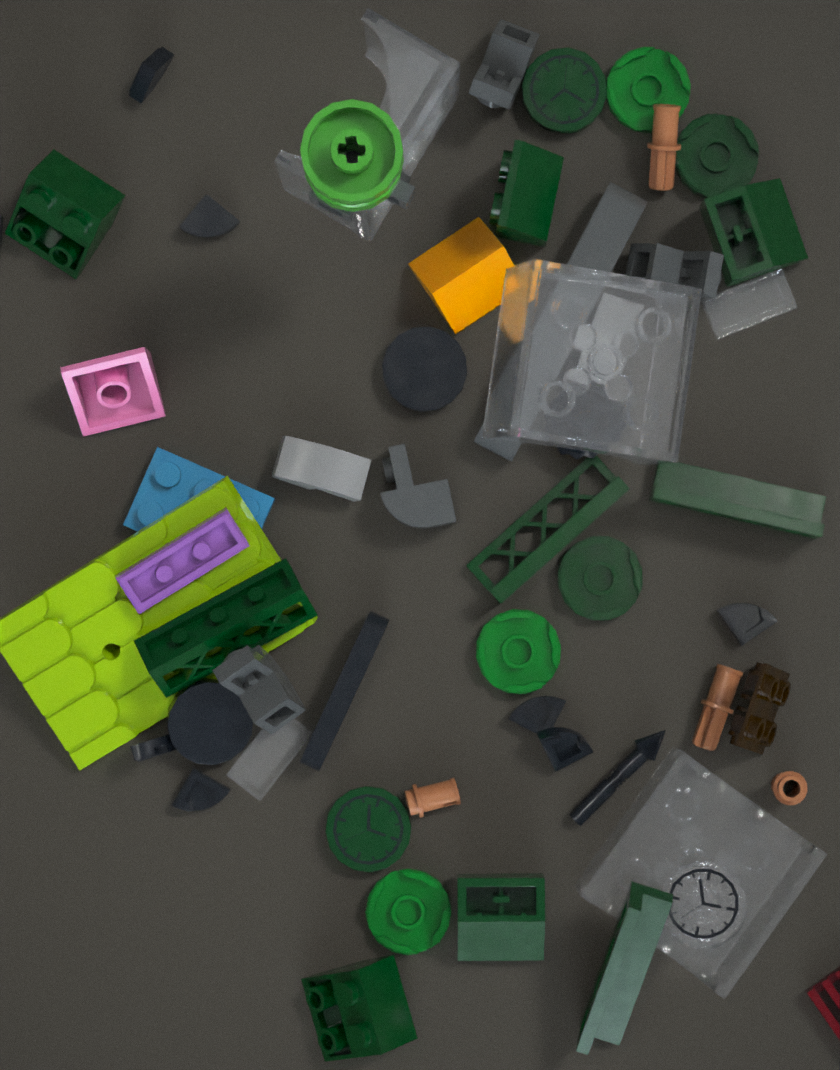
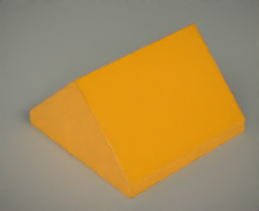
(464, 274)

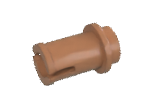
(799, 787)
(432, 797)

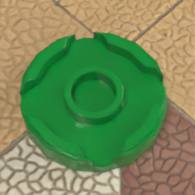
(645, 79)
(518, 651)
(408, 911)

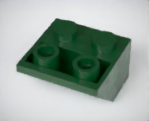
(529, 194)
(64, 213)
(753, 230)
(500, 916)
(359, 1009)

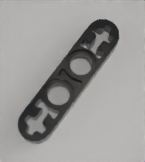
(344, 691)

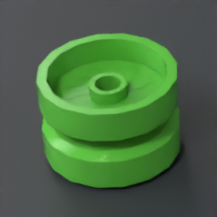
(347, 128)

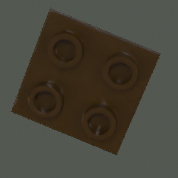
(769, 691)

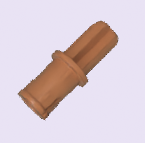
(664, 146)
(716, 707)

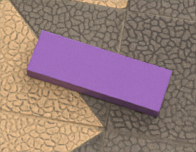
(182, 560)

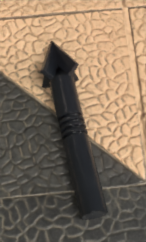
(645, 750)

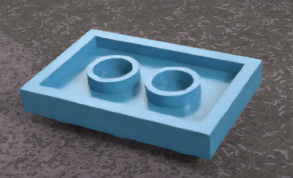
(173, 481)

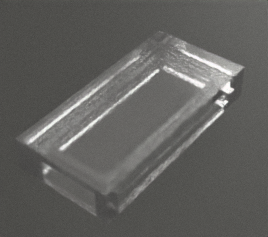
(749, 304)
(268, 758)

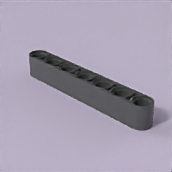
(598, 250)

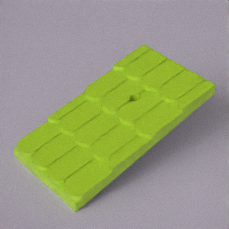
(79, 635)

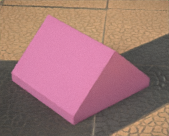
(114, 391)

